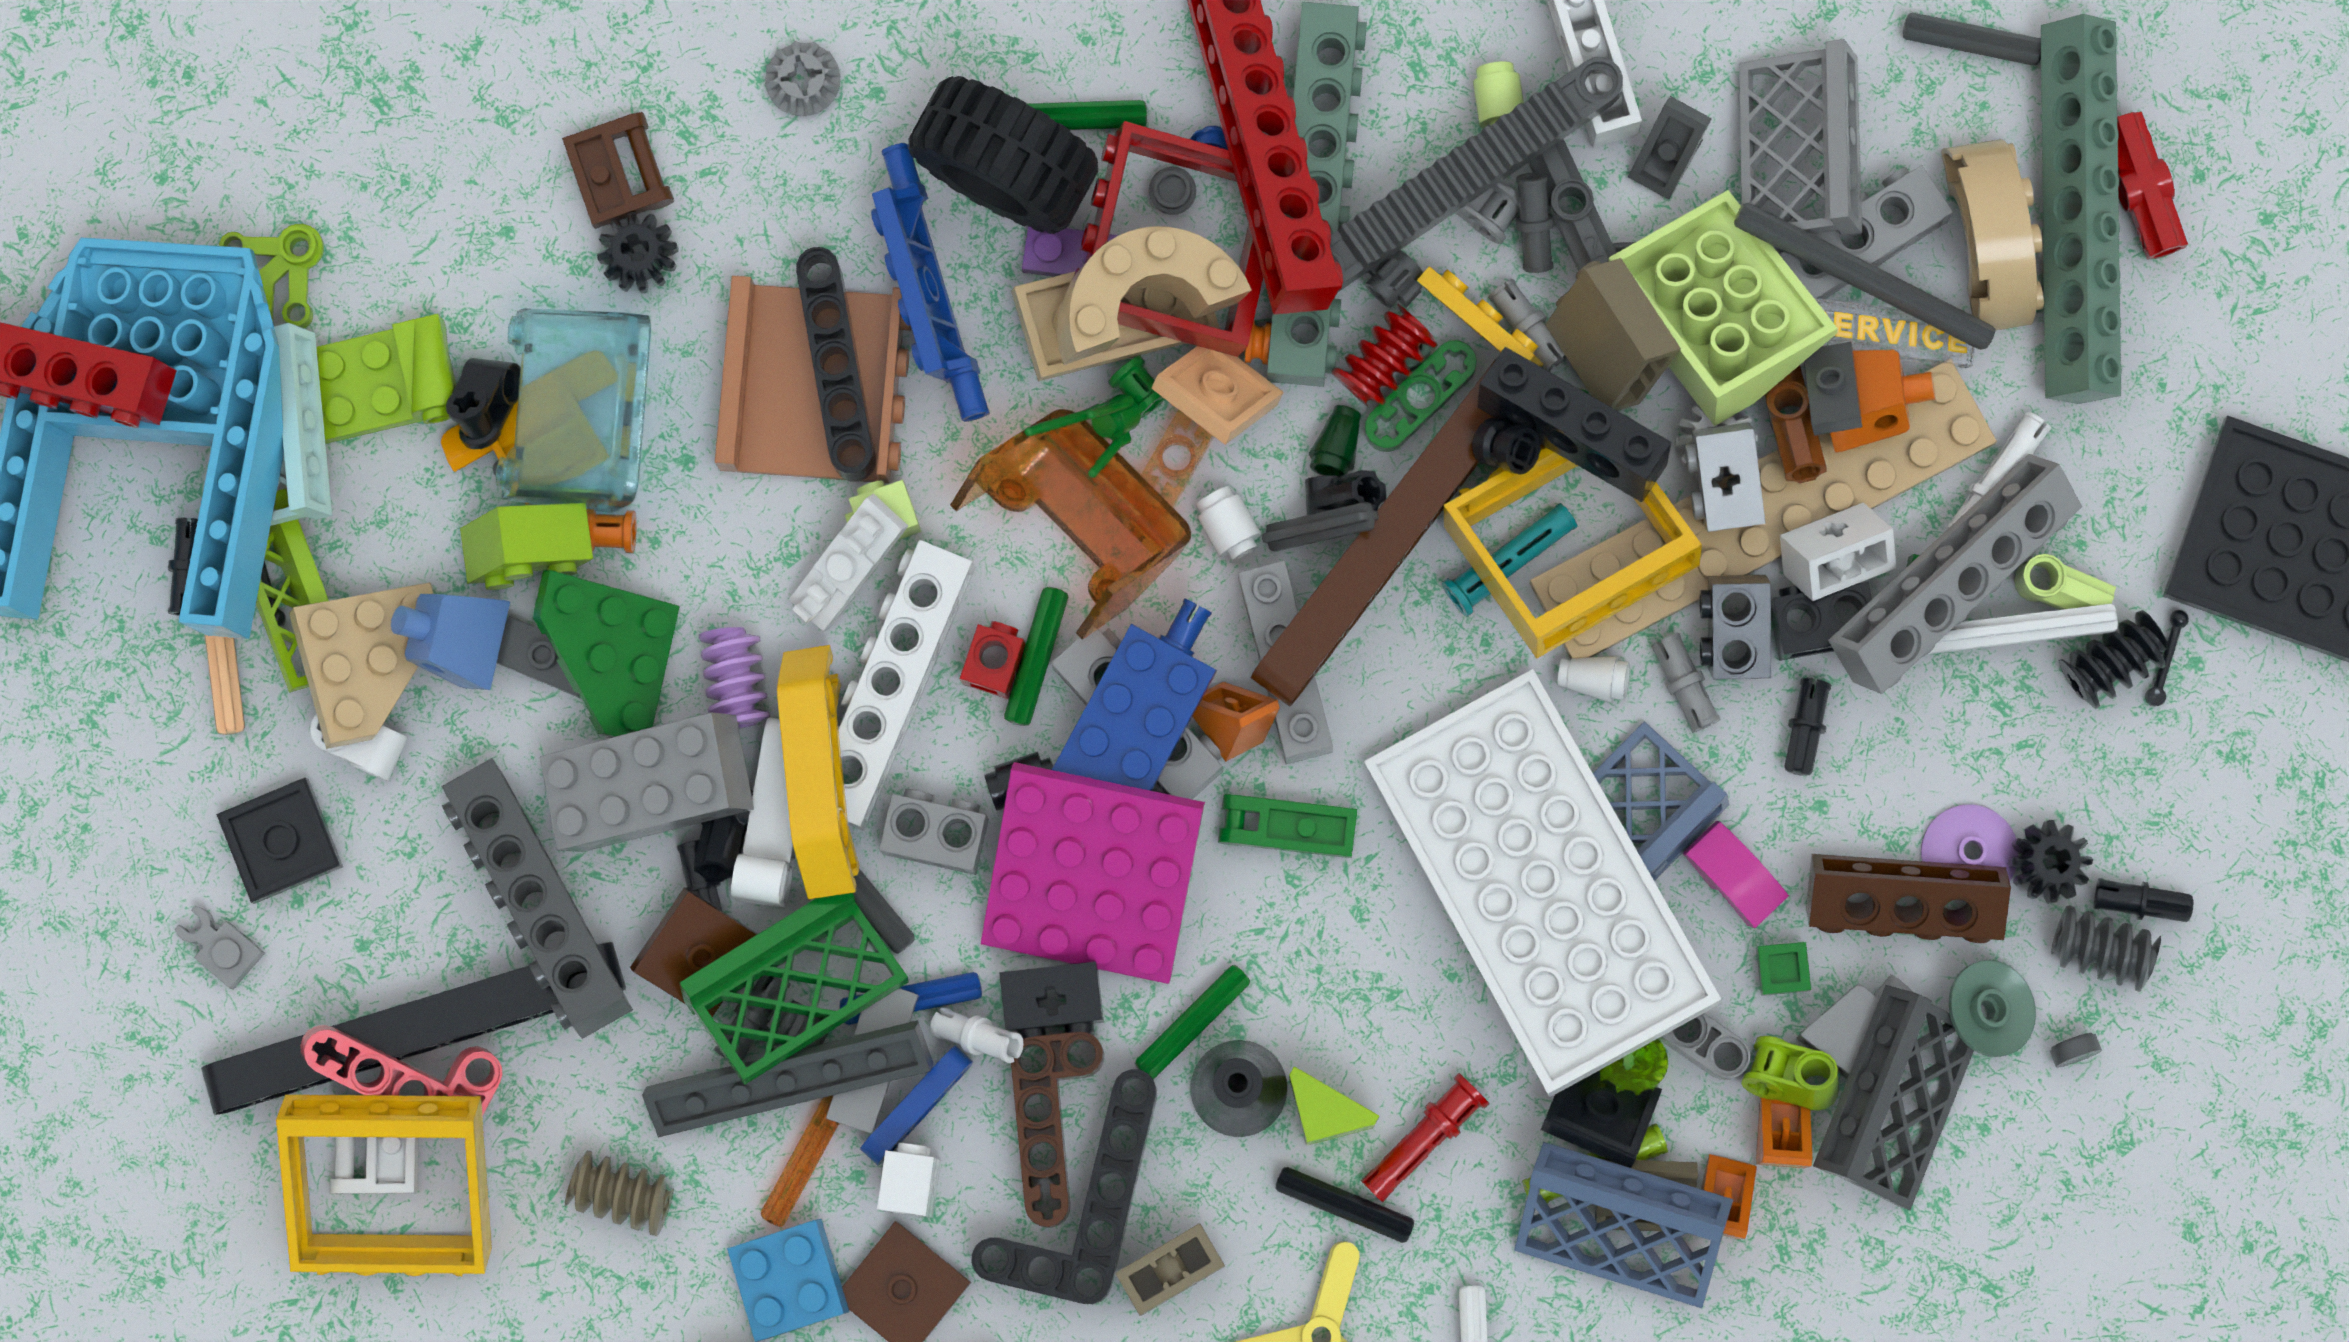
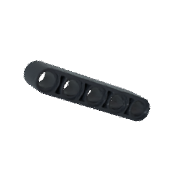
(826, 343)

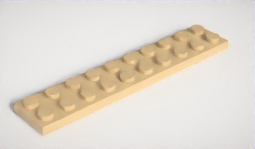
(1938, 438)

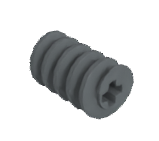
(2105, 948)

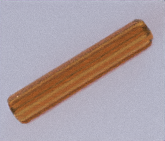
(800, 1166)

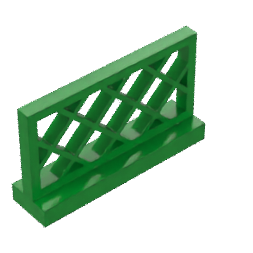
(769, 950)

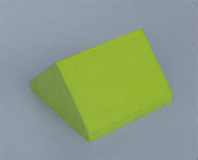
(1326, 1112)

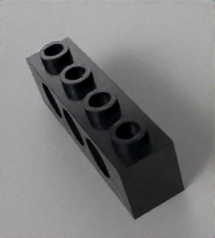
(1574, 424)

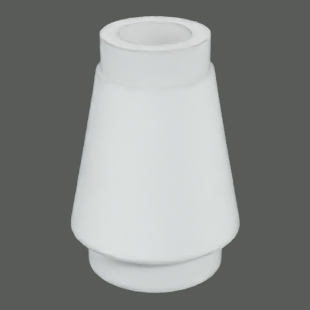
(1596, 677)

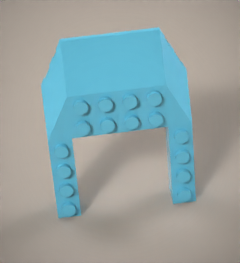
(211, 323)

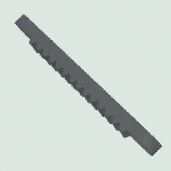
(1471, 169)

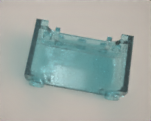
(577, 408)

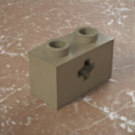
(1170, 1269)

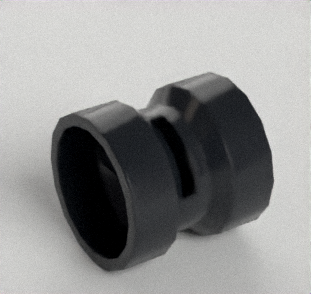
(1506, 446)

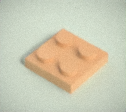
(1217, 392)

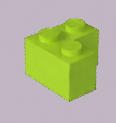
(525, 539)

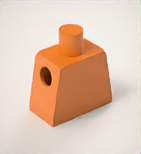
(1883, 398)

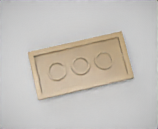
(1038, 314)

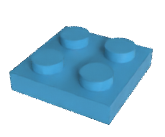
(788, 1280)

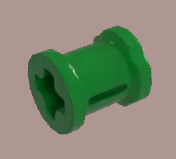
(1136, 381)

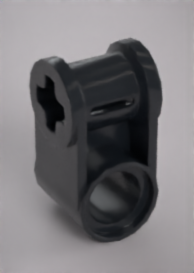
(483, 400)

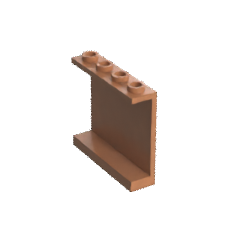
(770, 391)

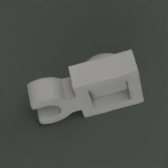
(224, 951)

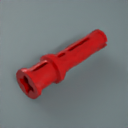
(1440, 1122)

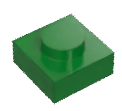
(1783, 968)

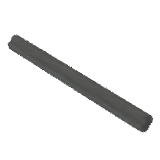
(1864, 276)

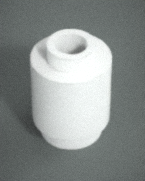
(1228, 523)

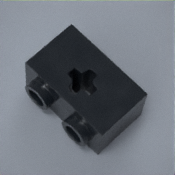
(1075, 982)

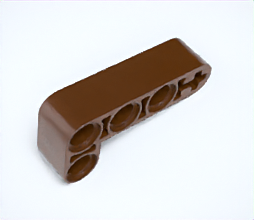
(1051, 1129)

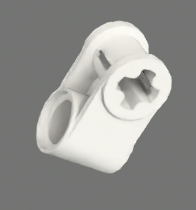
(372, 756)

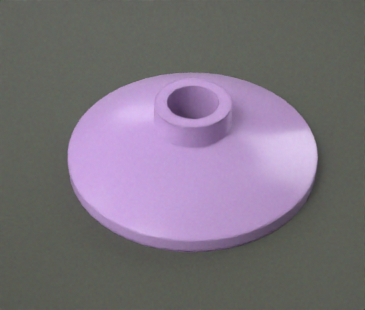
(1969, 823)

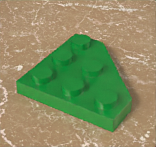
(608, 647)

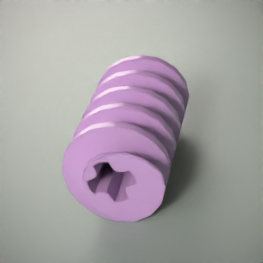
(733, 674)

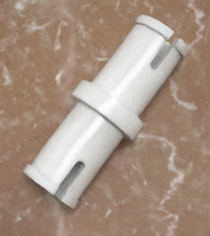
(976, 1035)

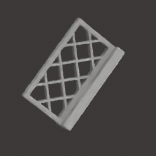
(1838, 129)

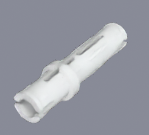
(2021, 443)

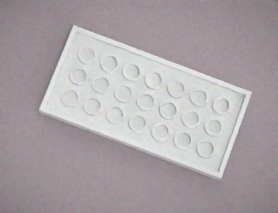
(1542, 883)

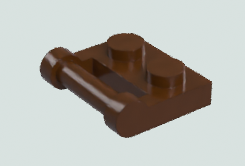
(602, 173)

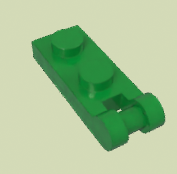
(1289, 826)

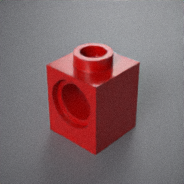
(999, 680)

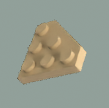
(354, 660)

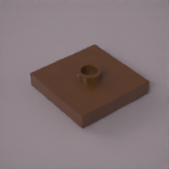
(686, 942)
(903, 1287)

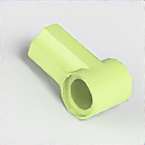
(2067, 586)

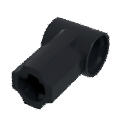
(1334, 492)
(720, 845)

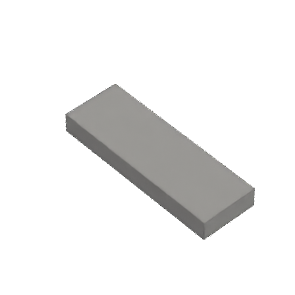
(863, 1106)

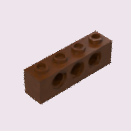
(1888, 880)

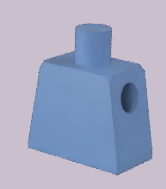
(454, 636)

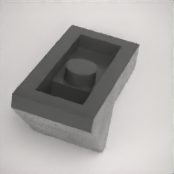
(1670, 147)

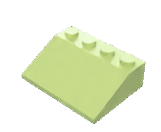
(1727, 305)

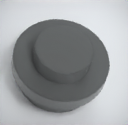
(1172, 190)

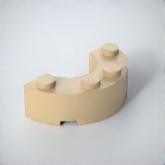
(1997, 232)
(1139, 259)

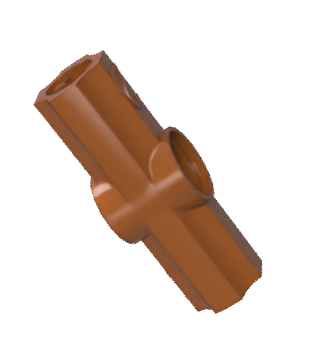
(1794, 435)

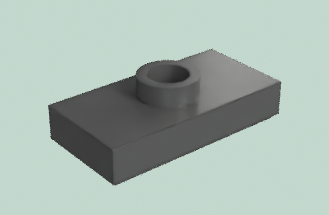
(1833, 389)
(532, 655)

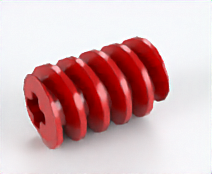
(1385, 356)

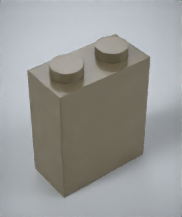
(1612, 334)

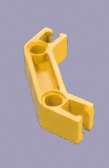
(815, 772)

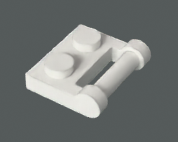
(389, 1166)

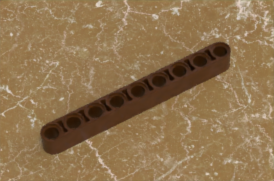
(1373, 556)

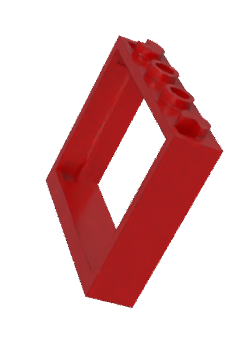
(1197, 157)

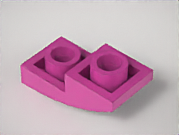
(1736, 874)

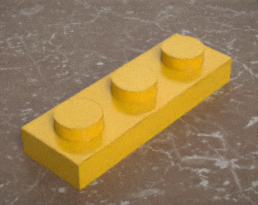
(1479, 317)

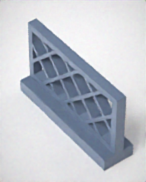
(1689, 819)
(1630, 1197)

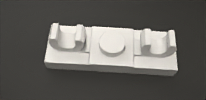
(847, 563)

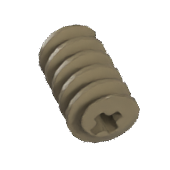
(620, 1193)

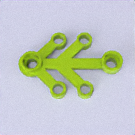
(283, 262)

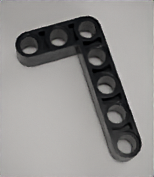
(1095, 1209)

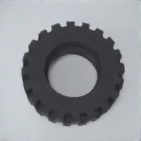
(1003, 154)

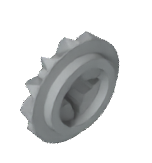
(820, 89)

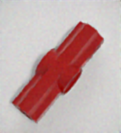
(2147, 189)

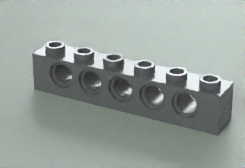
(488, 792)

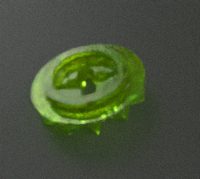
(1646, 1073)

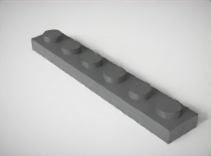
(802, 1077)

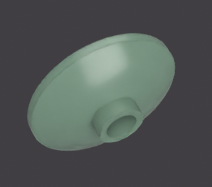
(2007, 1003)

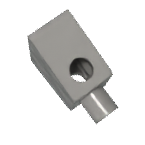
(1845, 1024)

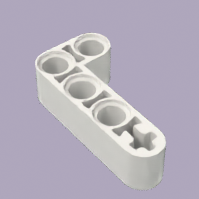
(768, 857)

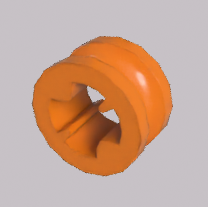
(1259, 343)

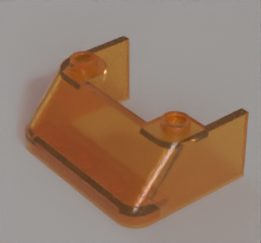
(1109, 517)

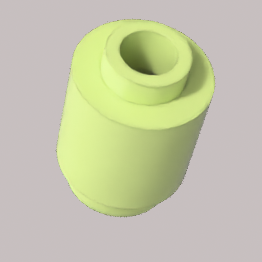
(1496, 91)

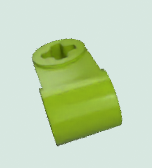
(1781, 1074)

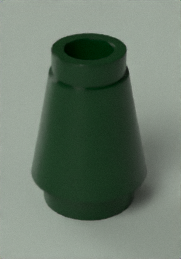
(1337, 443)

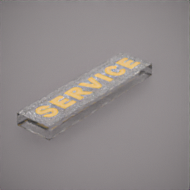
(1890, 328)

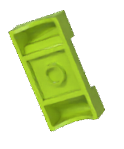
(386, 379)

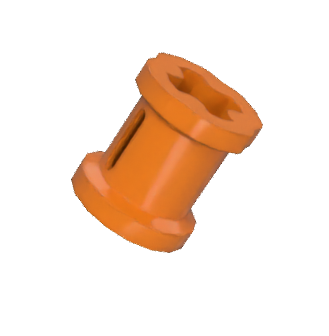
(613, 530)

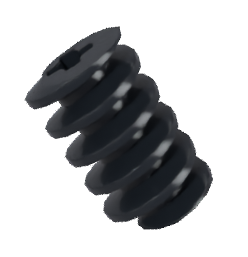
(2115, 658)

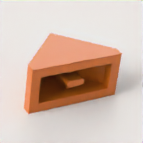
(1235, 718)
(1783, 1135)
(1734, 1181)

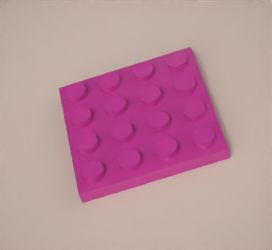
(1092, 872)

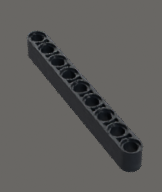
(395, 1031)

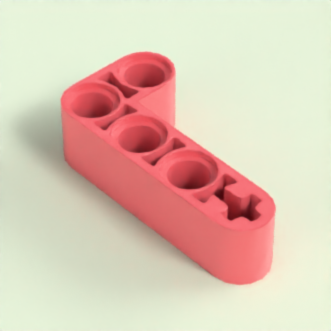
(395, 1072)

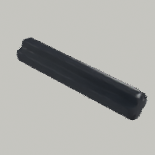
(1344, 1204)

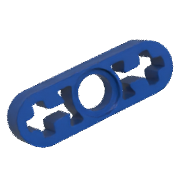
(917, 1104)

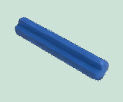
(938, 992)

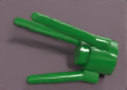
(1109, 420)

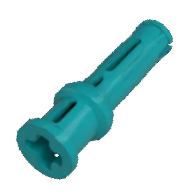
(1555, 523)

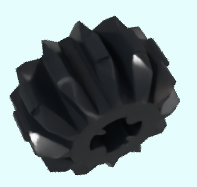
(654, 242)
(2062, 875)

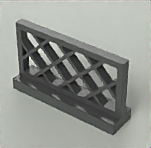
(1875, 1087)

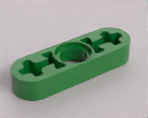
(1454, 380)

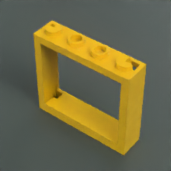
(1594, 604)
(382, 1117)

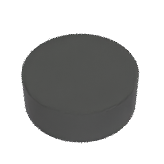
(2075, 1049)

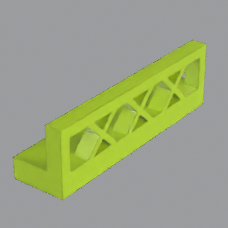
(304, 583)

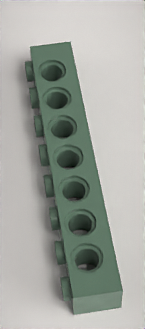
(1321, 28)
(2080, 210)

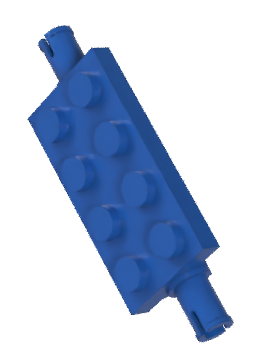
(922, 287)
(1140, 705)

